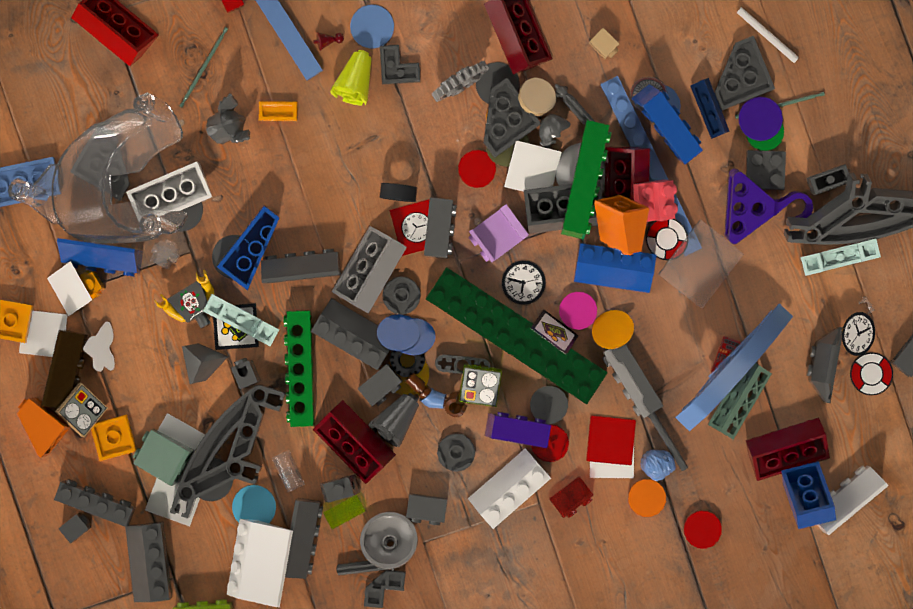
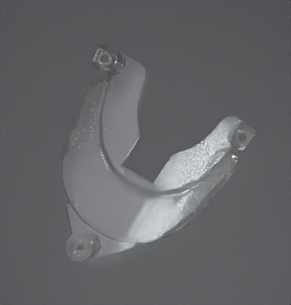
(79, 186)

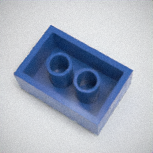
(808, 495)

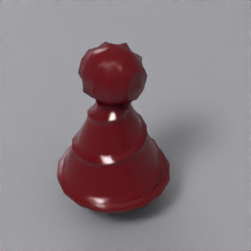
(325, 40)

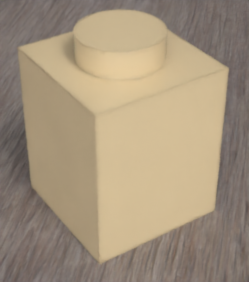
(604, 44)

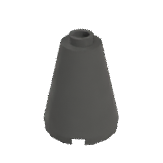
(396, 419)

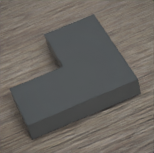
(393, 71)

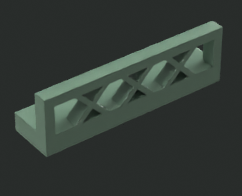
(728, 408)

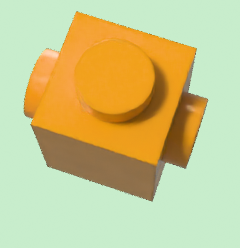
(92, 284)

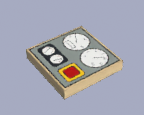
(81, 410)

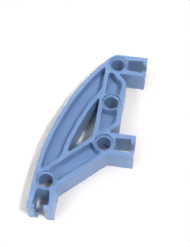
(734, 367)

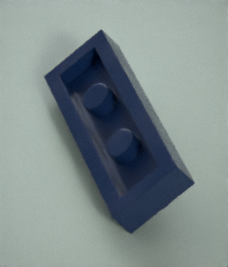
(709, 108)

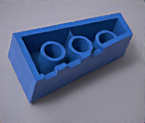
(668, 123)
(246, 253)

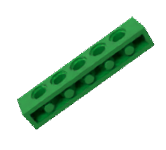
(293, 417)

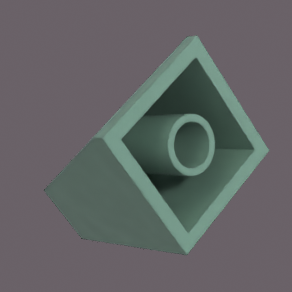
(162, 456)

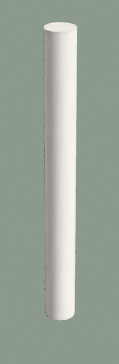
(768, 35)

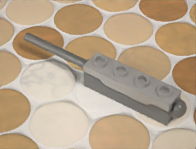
(640, 391)

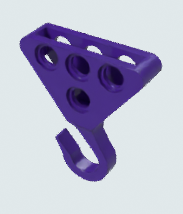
(748, 196)

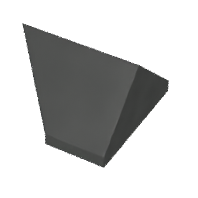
(201, 362)

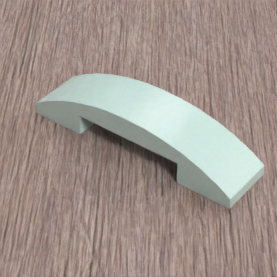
(840, 257)
(241, 320)

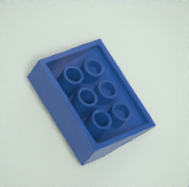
(100, 256)

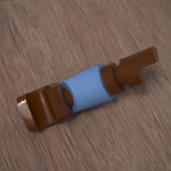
(436, 399)

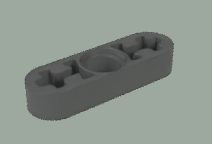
(458, 358)

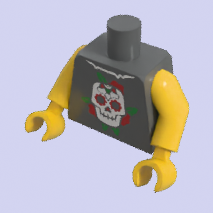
(189, 302)

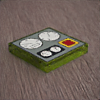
(480, 385)

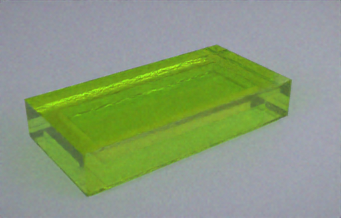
(344, 511)

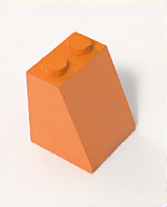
(621, 223)
(41, 425)

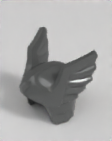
(227, 123)

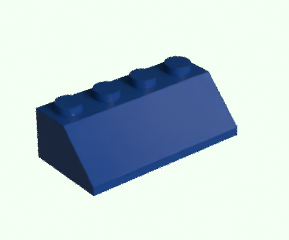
(614, 269)

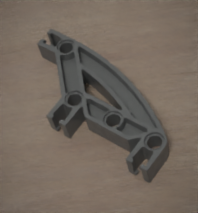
(836, 220)
(241, 413)

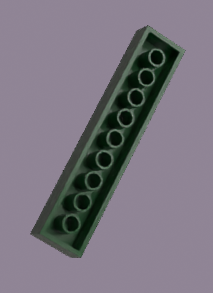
(514, 335)

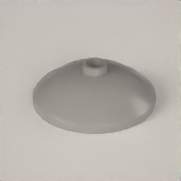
(567, 166)
(387, 528)

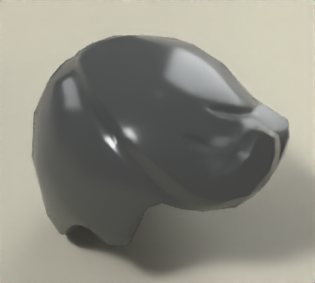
(551, 128)

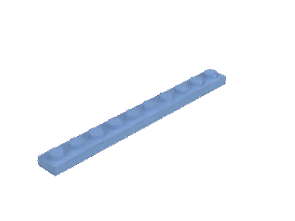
(636, 135)

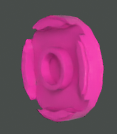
(578, 310)

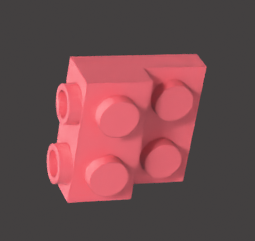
(658, 198)

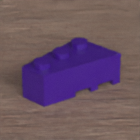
(518, 429)

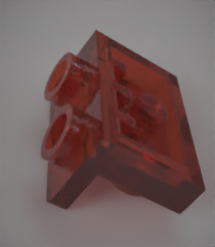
(571, 497)

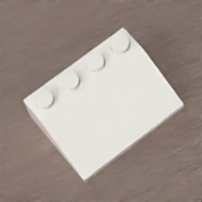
(259, 562)

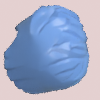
(657, 464)

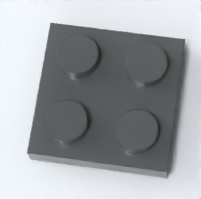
(766, 169)

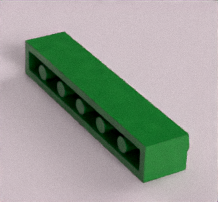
(585, 179)

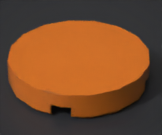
(646, 497)

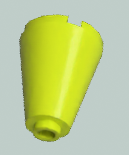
(354, 79)

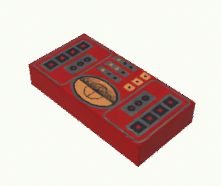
(726, 348)

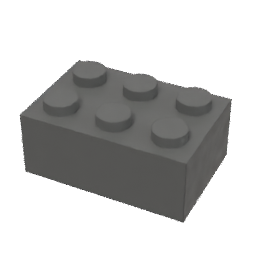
(439, 228)

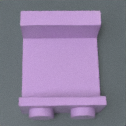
(498, 234)

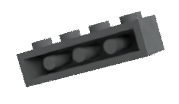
(95, 503)

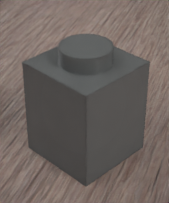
(75, 527)

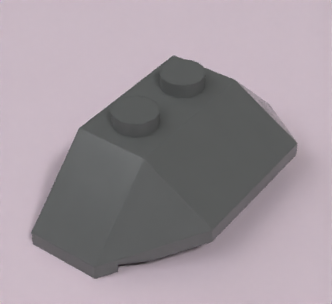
(824, 363)

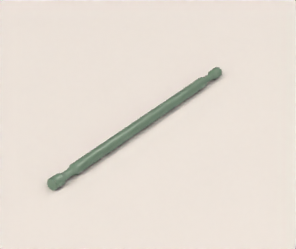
(203, 67)
(795, 100)

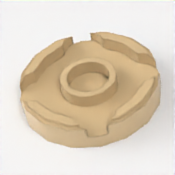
(537, 96)

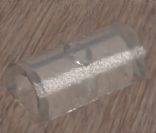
(288, 471)

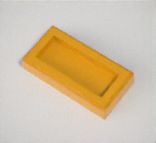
(278, 111)

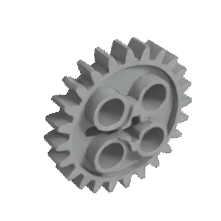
(463, 78)

